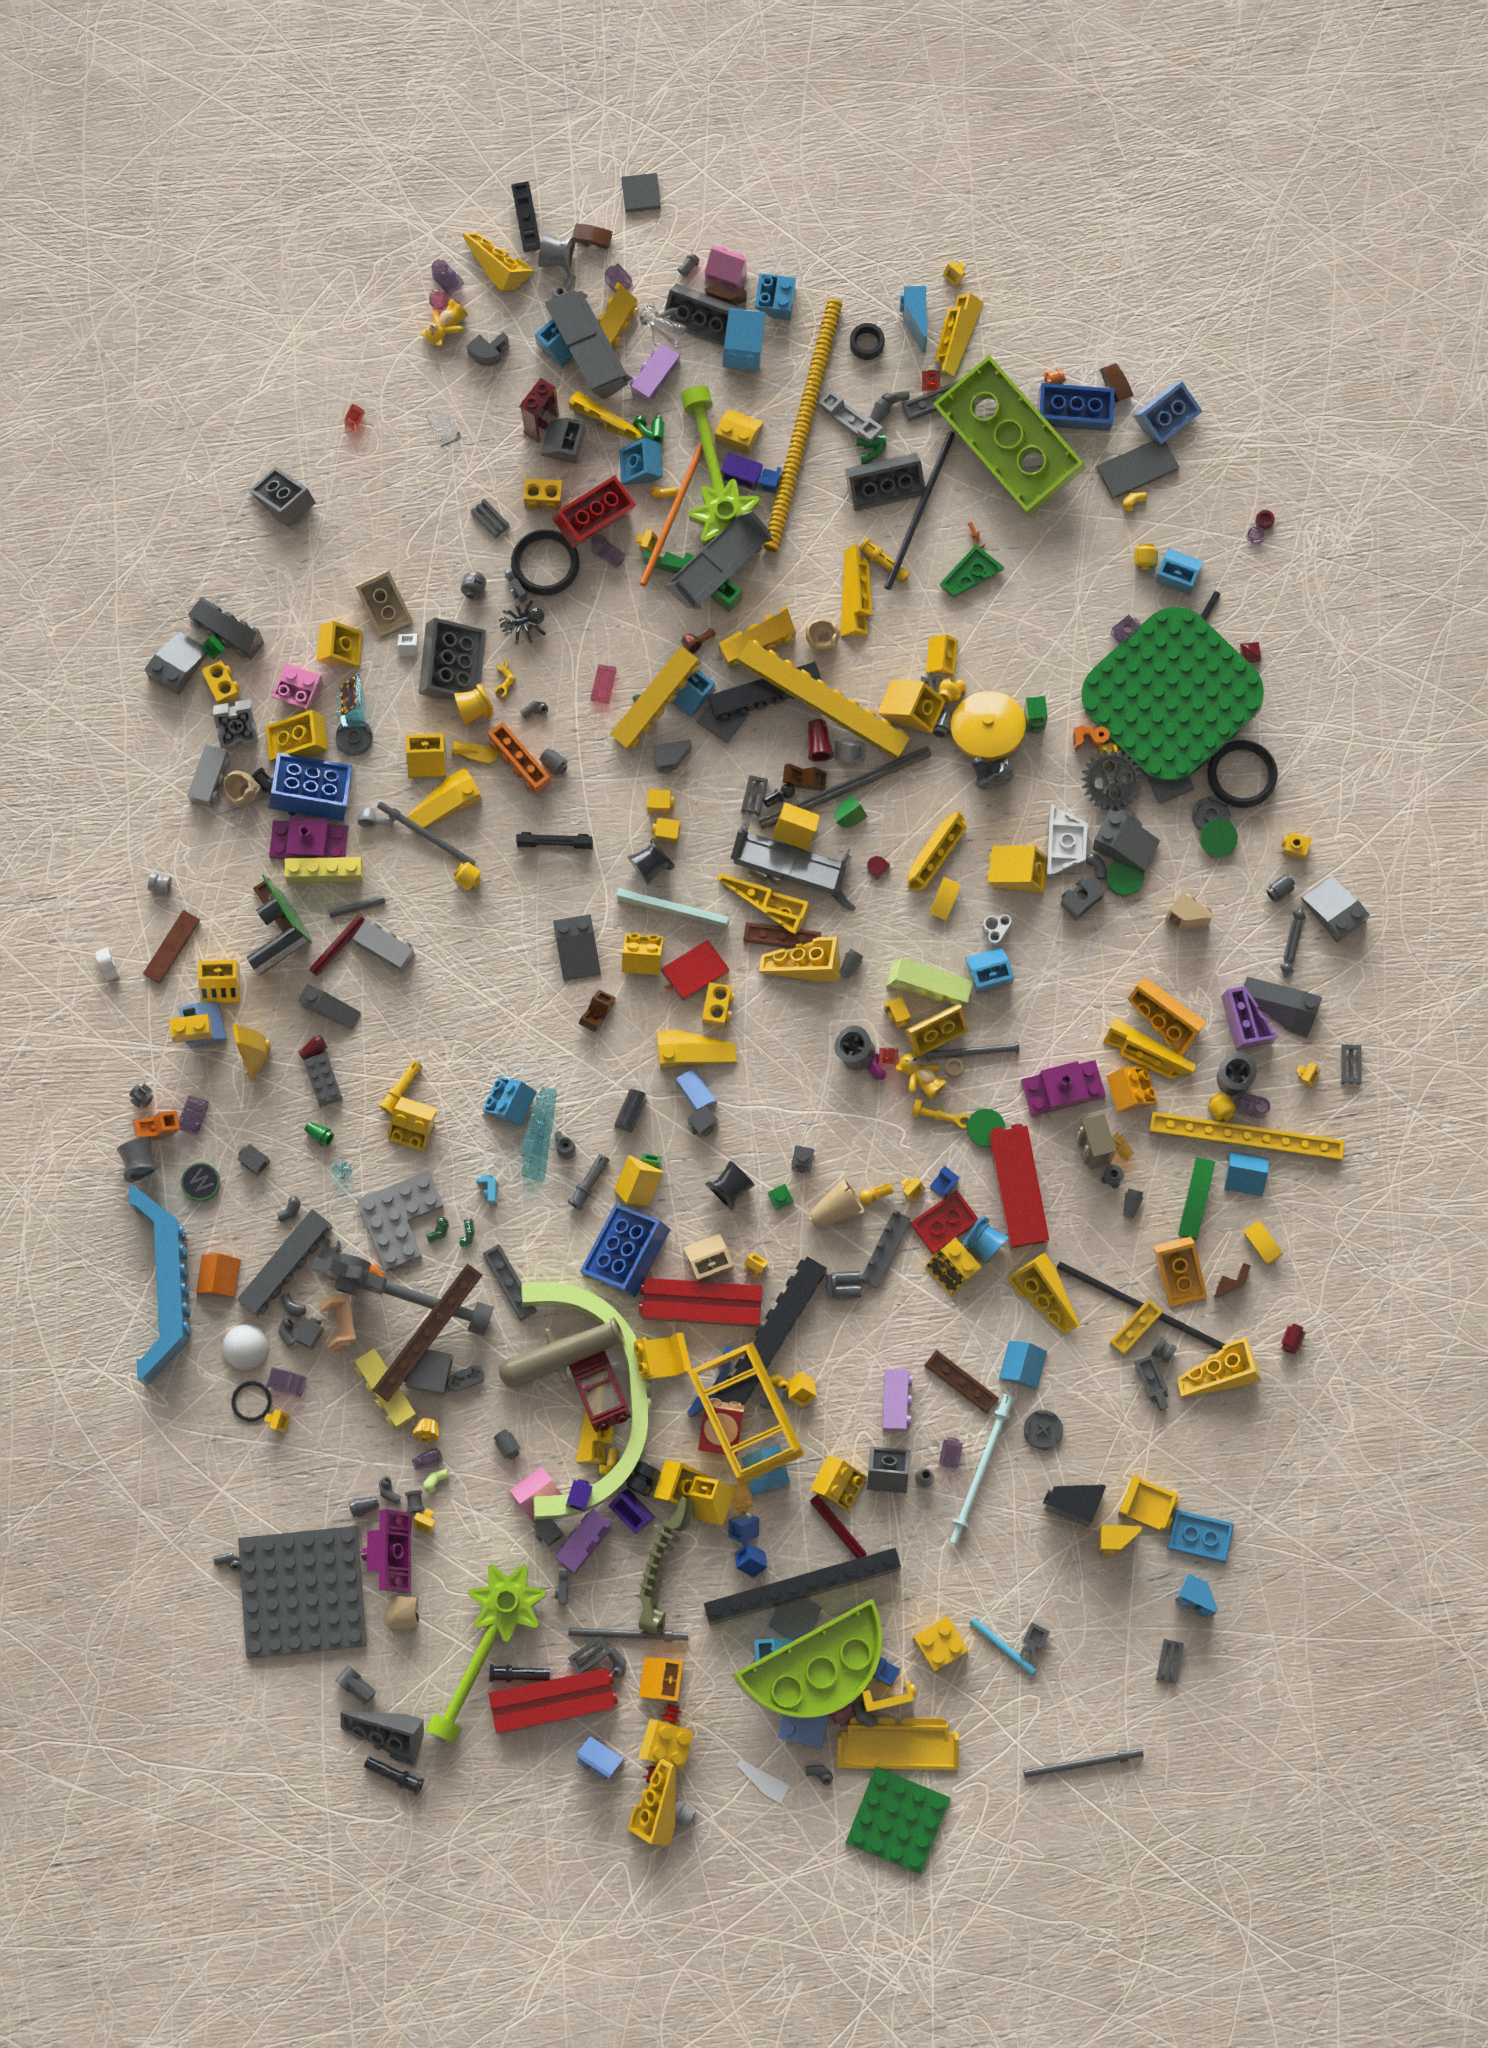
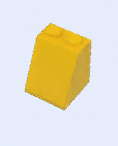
(912, 705)
(1018, 868)

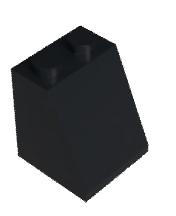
(1075, 1502)

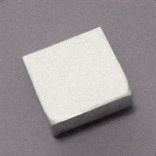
(407, 645)

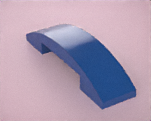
(697, 1405)

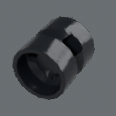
(643, 1478)

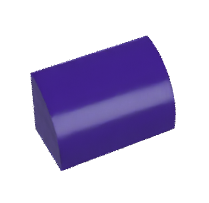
(743, 470)
(631, 1511)

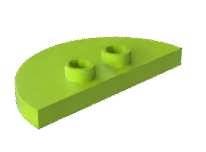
(819, 1669)

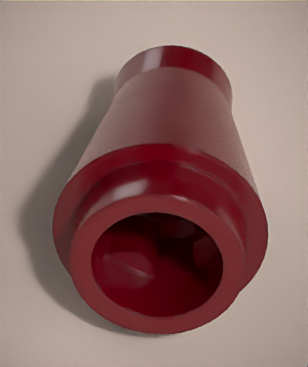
(313, 1047)

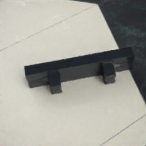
(526, 216)

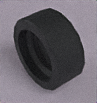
(867, 328)

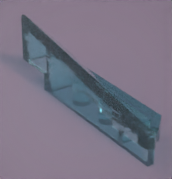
(538, 1135)

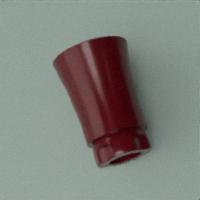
(819, 741)

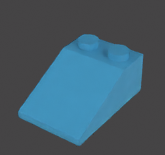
(914, 311)
(744, 339)

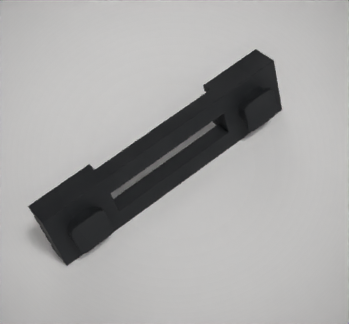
(527, 839)

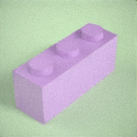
(655, 373)
(896, 1400)

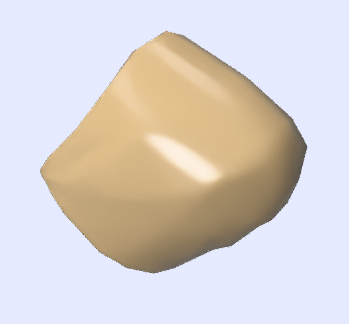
(402, 1613)

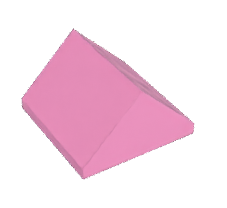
(535, 1485)

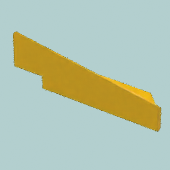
(957, 331)
(855, 594)
(1147, 1051)
(592, 1444)

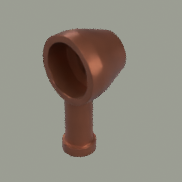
(694, 643)

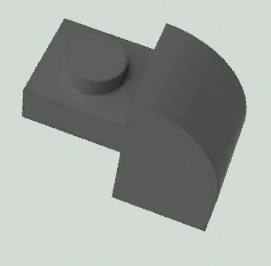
(488, 353)

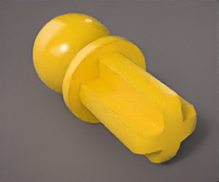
(867, 1196)

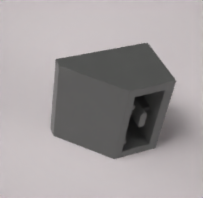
(564, 439)

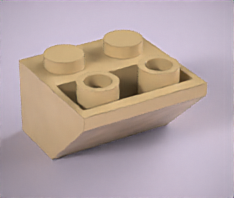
(1188, 914)
(709, 1258)

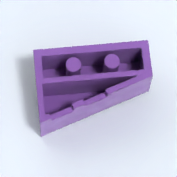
(1246, 1020)
(583, 1541)

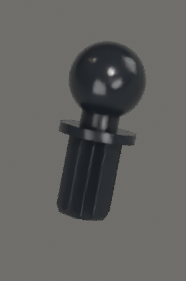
(786, 791)

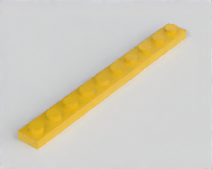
(1246, 1136)

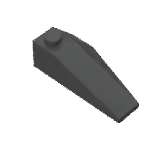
(1286, 1005)

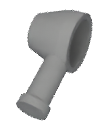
(565, 287)
(368, 819)

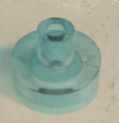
(341, 1169)

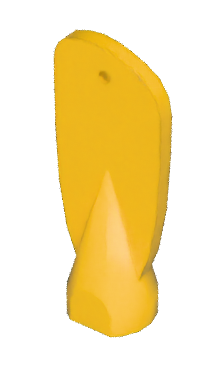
(475, 752)

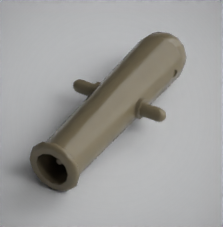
(559, 1354)

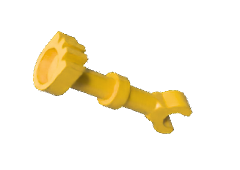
(938, 1115)

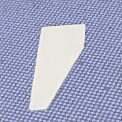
(765, 1783)

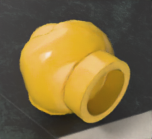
(951, 691)

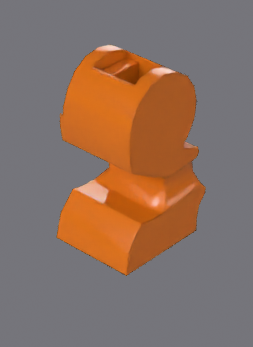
(1096, 737)

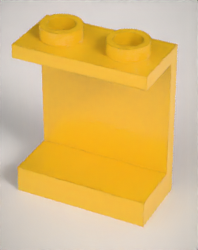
(662, 1357)

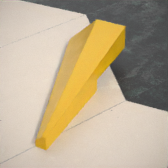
(612, 423)
(783, 909)

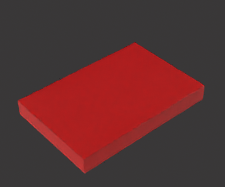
(695, 970)
(944, 1222)

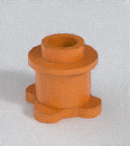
(1054, 377)

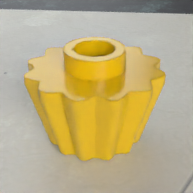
(426, 1430)

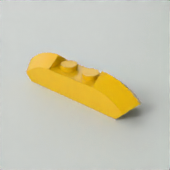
(936, 851)

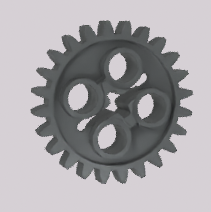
(1125, 789)

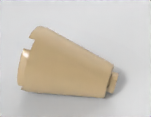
(836, 1206)

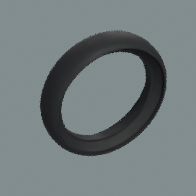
(550, 589)
(1243, 802)

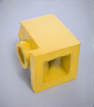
(1296, 851)
(897, 1012)

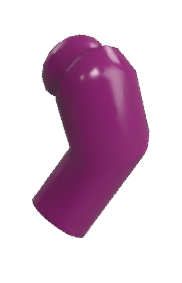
(875, 1070)

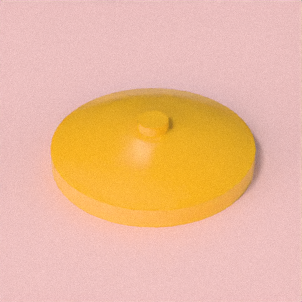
(988, 726)

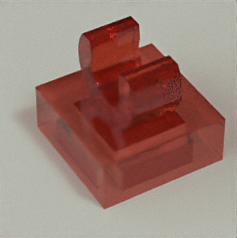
(930, 380)

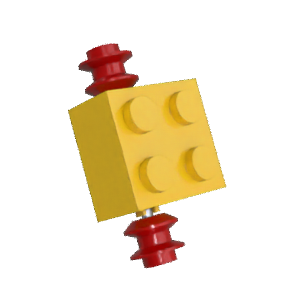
(666, 1741)

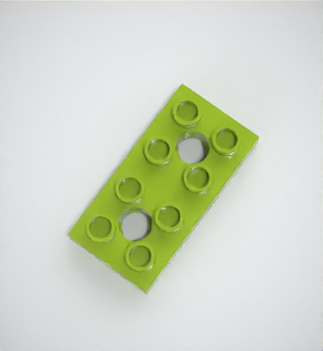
(1009, 435)

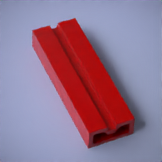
(1018, 1186)
(701, 1302)
(552, 1700)

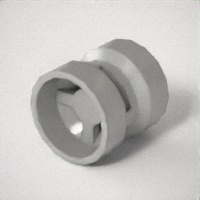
(159, 883)
(684, 1813)

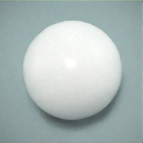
(245, 1347)

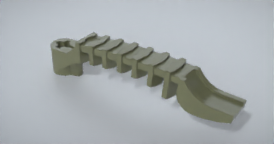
(652, 1619)

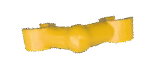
(508, 682)

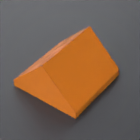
(218, 1275)

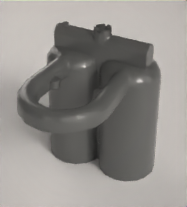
(843, 1285)

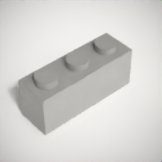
(209, 776)
(384, 945)

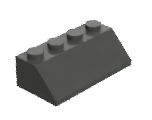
(701, 313)
(885, 481)

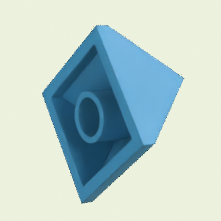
(1246, 1173)
(1023, 1364)

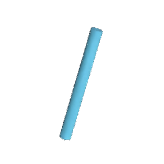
(1002, 1646)

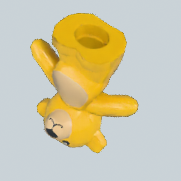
(445, 323)
(921, 1075)

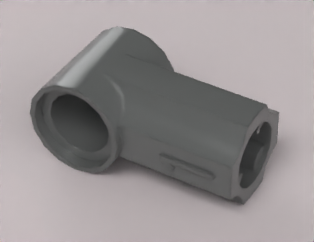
(352, 1682)

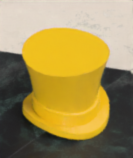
(474, 704)

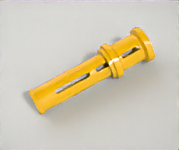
(877, 555)
(397, 1092)

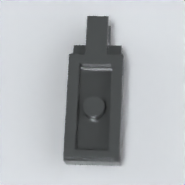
(1152, 1381)

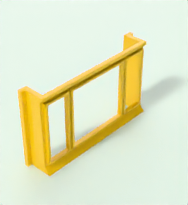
(768, 1464)

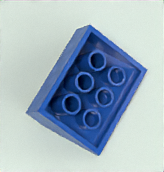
(310, 787)
(625, 1250)

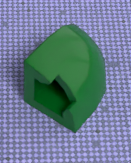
(849, 813)

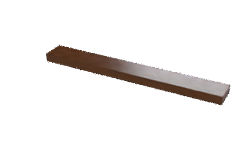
(427, 1332)

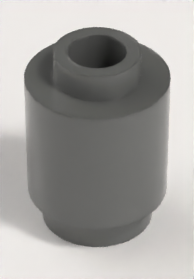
(554, 761)
(1280, 888)
(507, 1444)

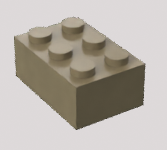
(1095, 1141)

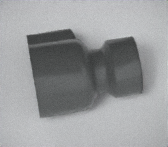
(565, 1147)

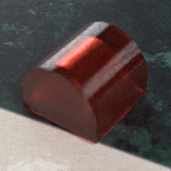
(354, 417)
(888, 1056)

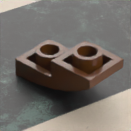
(592, 234)
(1116, 379)

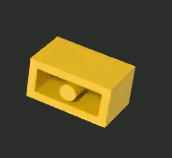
(191, 1028)

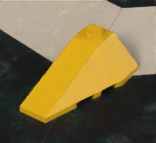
(499, 267)
(807, 961)
(252, 1048)
(689, 1049)
(1044, 1289)
(1225, 1370)

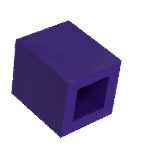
(579, 1495)

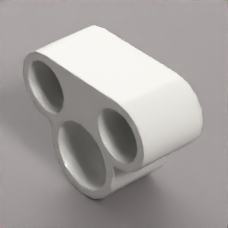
(999, 931)
(107, 964)

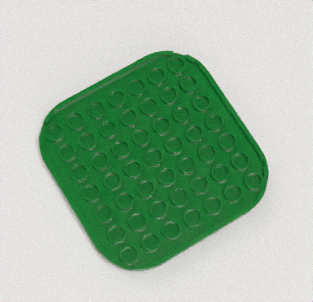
(1173, 694)

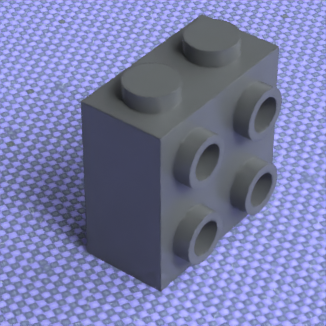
(431, 1372)

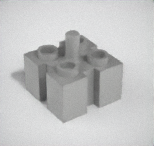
(235, 723)

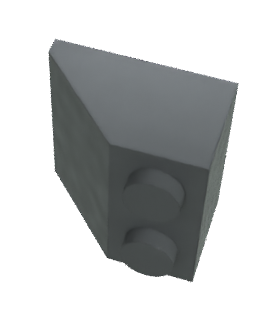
(888, 1469)

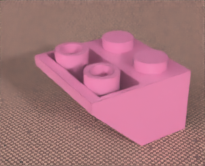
(726, 268)
(298, 687)

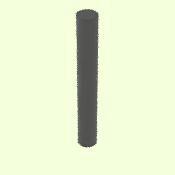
(356, 906)

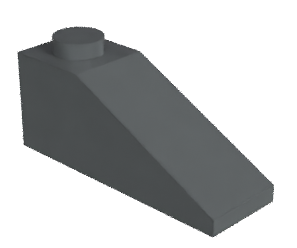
(328, 1006)

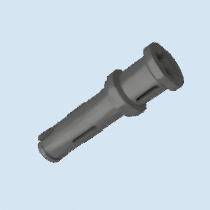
(584, 1189)

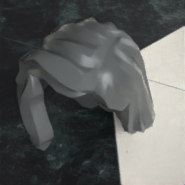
(992, 775)

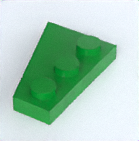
(970, 571)

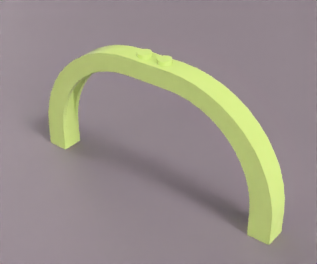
(588, 1303)

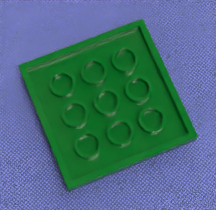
(897, 1820)

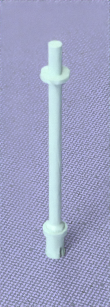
(1002, 1415)

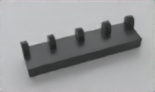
(885, 1249)

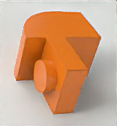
(158, 1127)

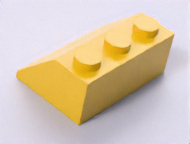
(937, 1030)

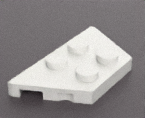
(1066, 841)

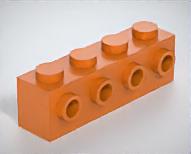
(520, 759)

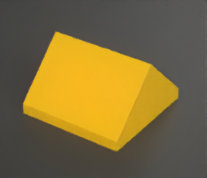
(795, 826)
(638, 1182)

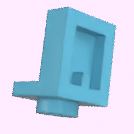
(491, 1191)

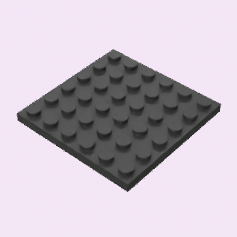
(302, 1592)

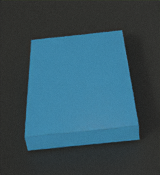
(1200, 1536)

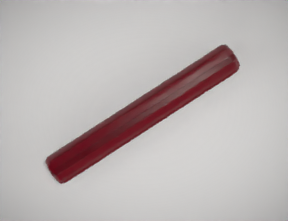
(337, 945)
(837, 1527)

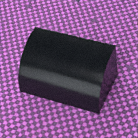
(630, 1110)

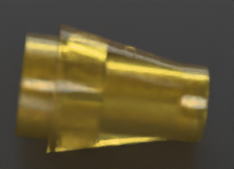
(1122, 1146)

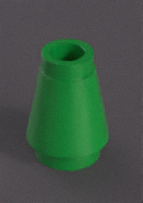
(319, 1133)

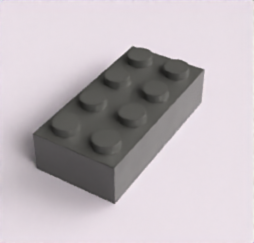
(322, 1079)

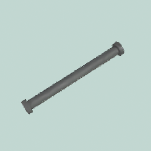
(973, 1051)

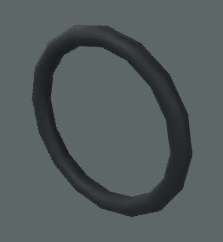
(264, 1412)

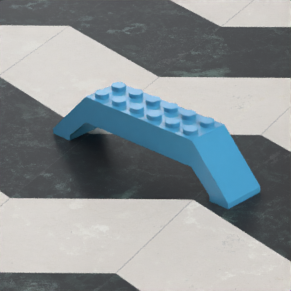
(171, 1287)

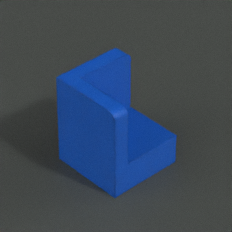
(769, 480)
(944, 1182)
(743, 1527)
(751, 1560)
(886, 1672)

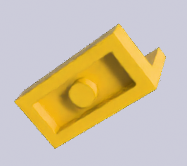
(942, 655)

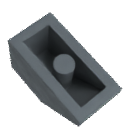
(670, 755)

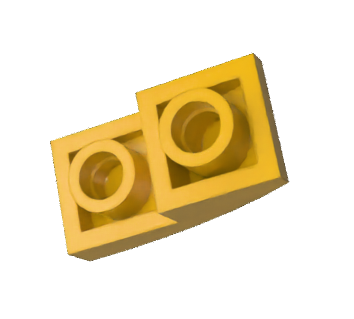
(944, 898)
(1263, 1242)

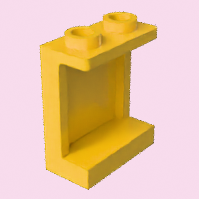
(1149, 1504)
(869, 1705)

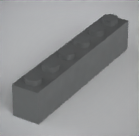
(284, 1263)

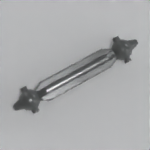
(1292, 942)

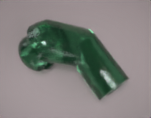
(440, 1231)
(469, 1234)

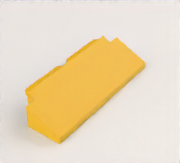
(907, 1744)

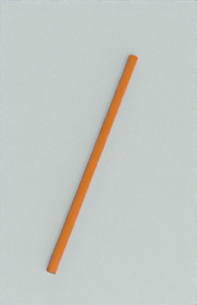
(672, 514)

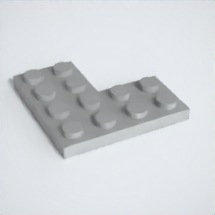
(389, 1213)

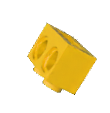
(543, 488)
(217, 685)
(713, 1004)

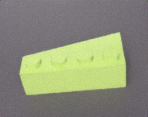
(929, 982)

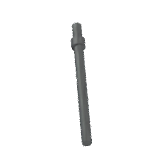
(395, 815)
(667, 1635)
(1121, 1756)

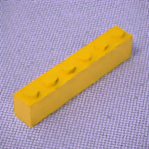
(655, 698)

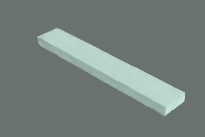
(672, 908)

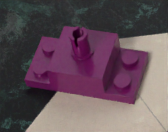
(308, 839)
(1063, 1087)
(390, 1551)

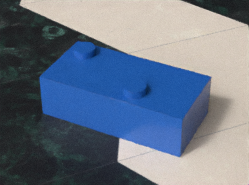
(1077, 406)

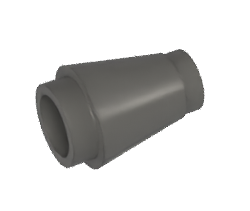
(880, 411)
(943, 724)
(850, 963)
(1132, 1202)
(922, 1482)
(363, 1505)

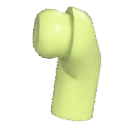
(433, 1478)

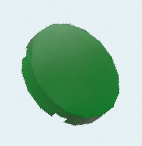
(1218, 837)
(1124, 879)
(981, 1124)

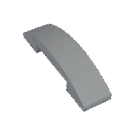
(848, 417)

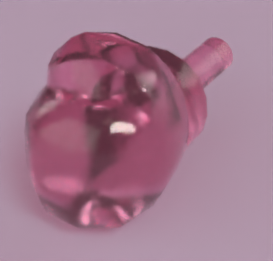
(439, 300)
(842, 1716)

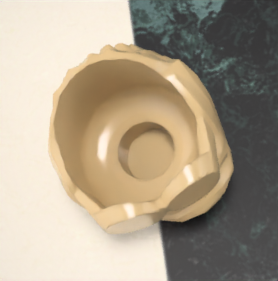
(822, 634)
(241, 787)

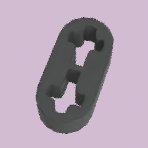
(467, 1383)

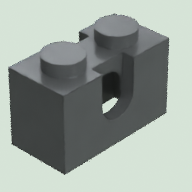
(1077, 907)

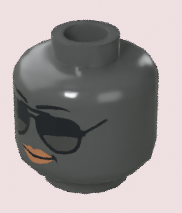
(473, 585)

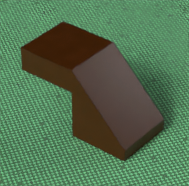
(718, 291)
(805, 778)
(597, 1010)
(1228, 1285)

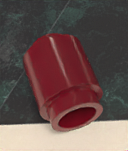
(1293, 1338)

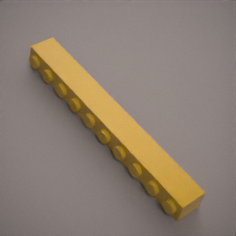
(823, 699)

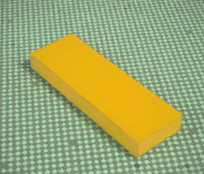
(1136, 1326)

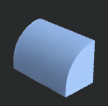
(695, 1090)

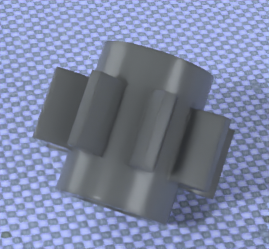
(141, 1095)

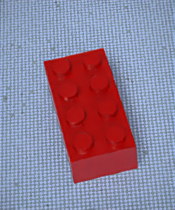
(593, 511)

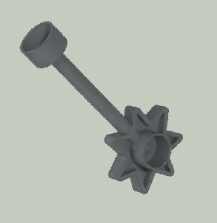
(353, 1274)

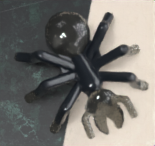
(525, 621)

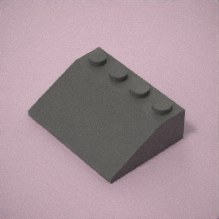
(451, 659)

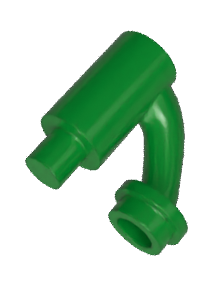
(657, 429)
(878, 442)

